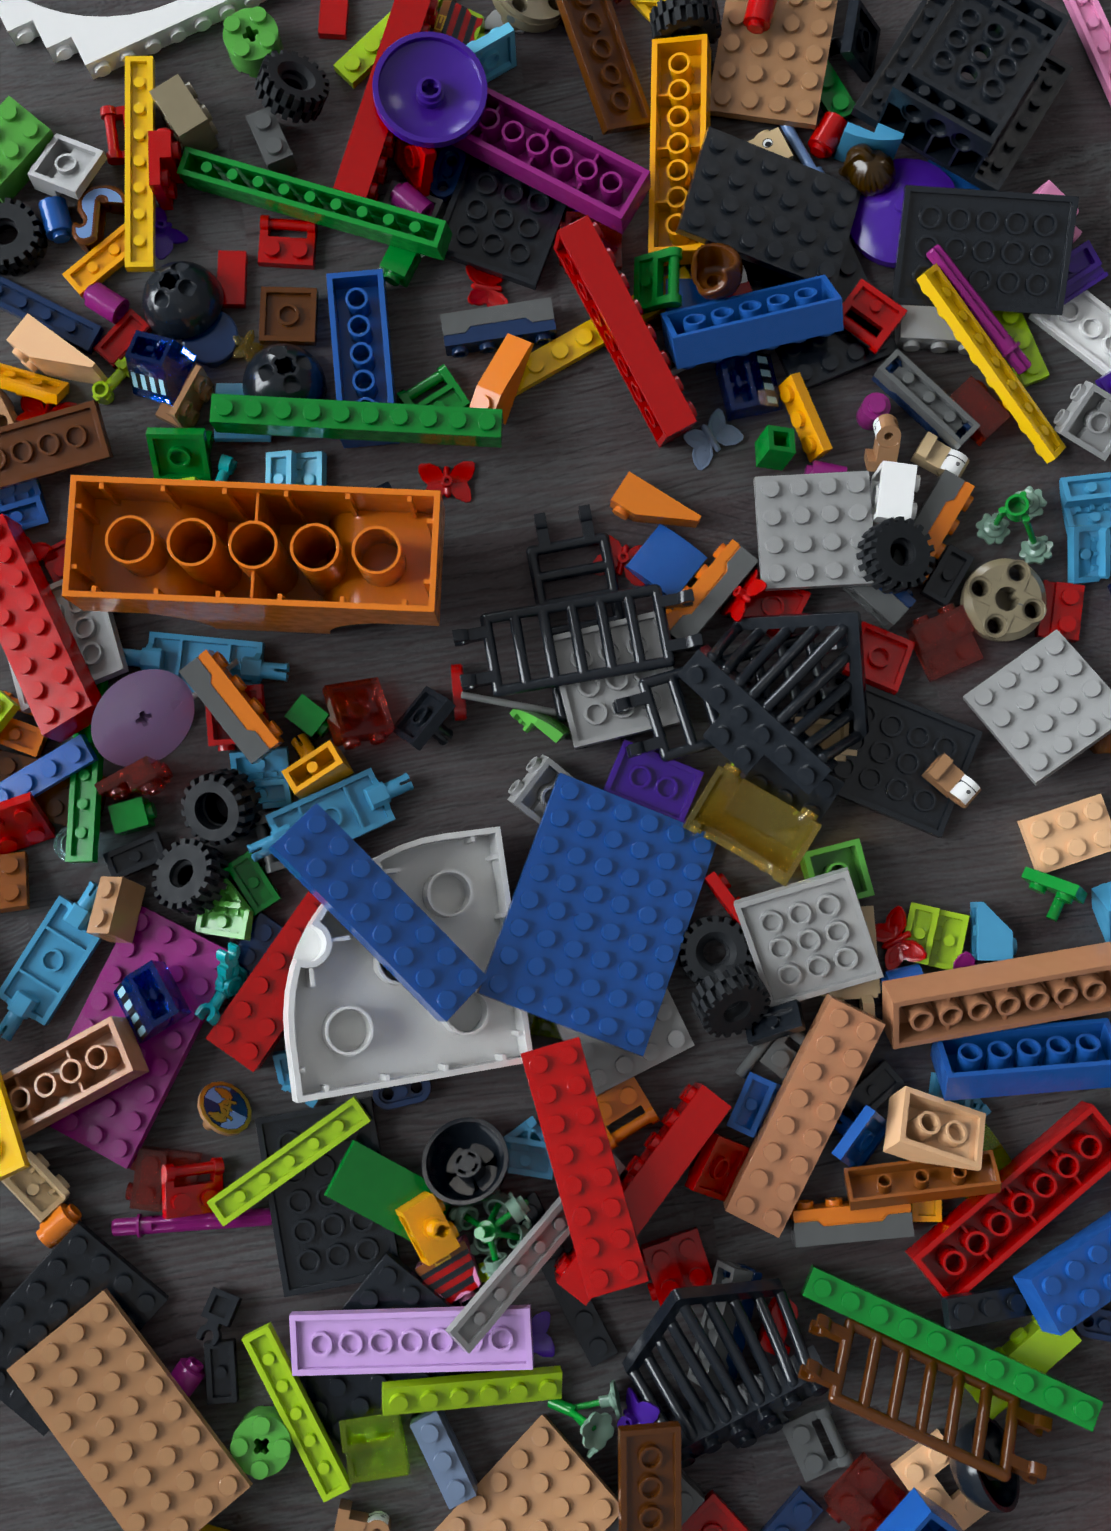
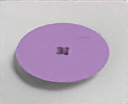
(142, 717)

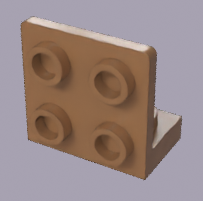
(193, 394)

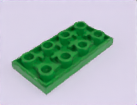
(375, 1187)

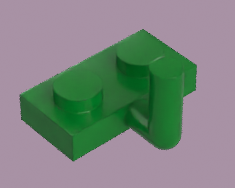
(1065, 891)

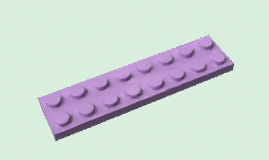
(404, 1342)

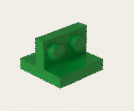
(180, 452)

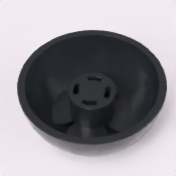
(182, 300)
(298, 377)
(458, 1149)
(977, 1486)

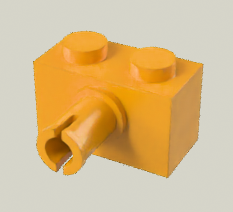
(316, 768)
(428, 1227)

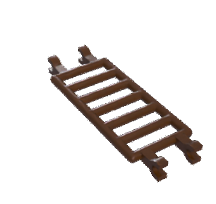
(1015, 1414)

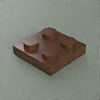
(288, 316)

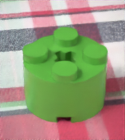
(249, 38)
(261, 1458)

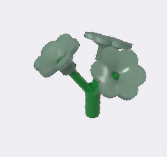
(597, 1427)

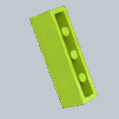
(1033, 1348)

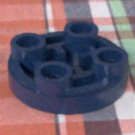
(214, 344)

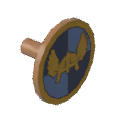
(224, 1108)

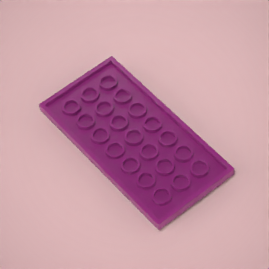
(122, 1119)

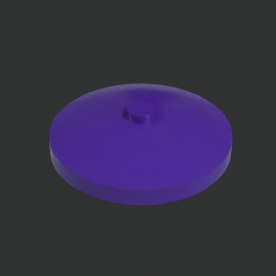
(429, 89)
(879, 216)

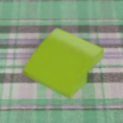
(939, 932)

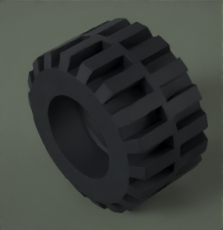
(202, 810)

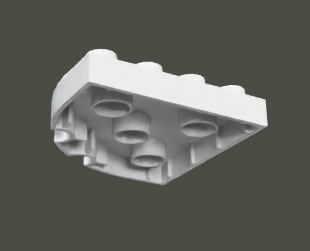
(358, 1026)

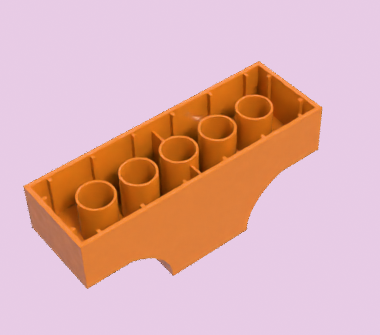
(255, 552)

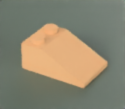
(50, 354)
(934, 1130)

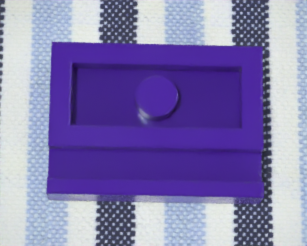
(1084, 270)

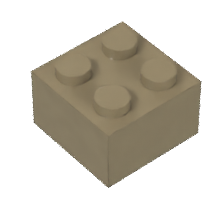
(185, 114)

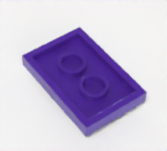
(654, 783)

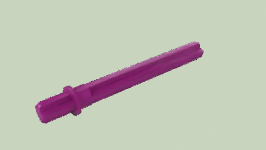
(982, 313)
(157, 1224)

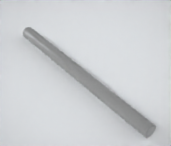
(508, 703)

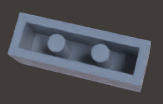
(444, 1457)

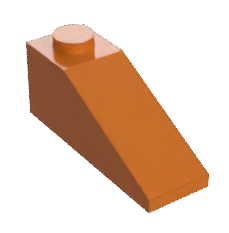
(503, 376)
(647, 504)

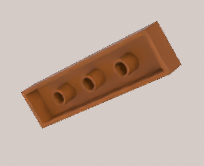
(917, 1182)

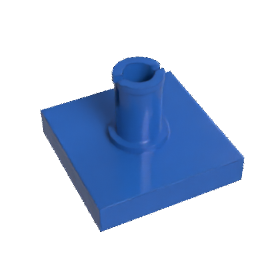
(859, 1137)

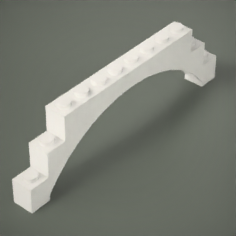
(107, 40)

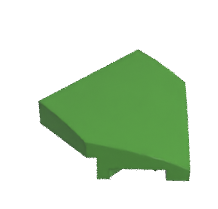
(549, 726)
(229, 917)

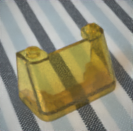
(753, 823)

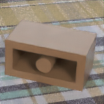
(116, 909)

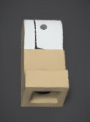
(937, 457)

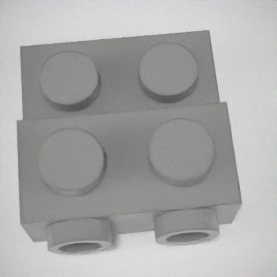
(66, 167)
(1087, 419)
(536, 787)

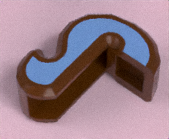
(93, 209)

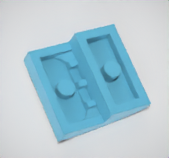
(296, 468)

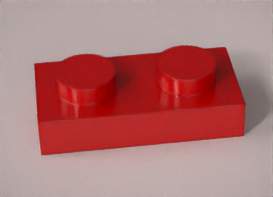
(719, 886)

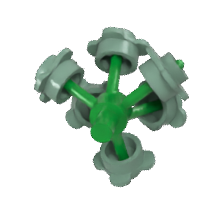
(489, 1232)

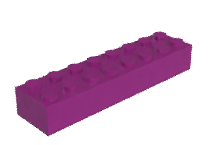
(558, 162)

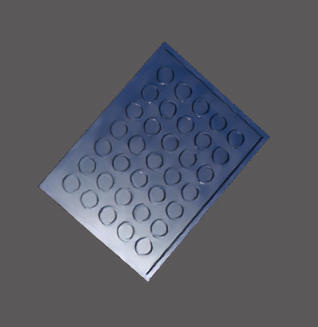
(598, 915)

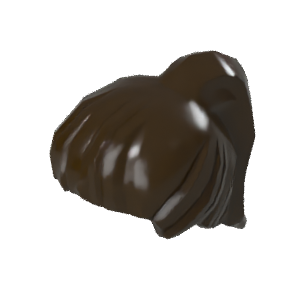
(868, 169)

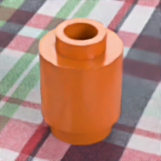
(58, 1224)

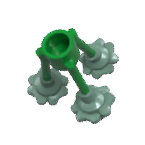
(1019, 507)

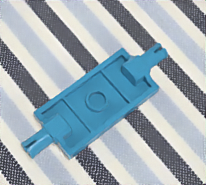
(175, 651)
(354, 804)
(50, 963)

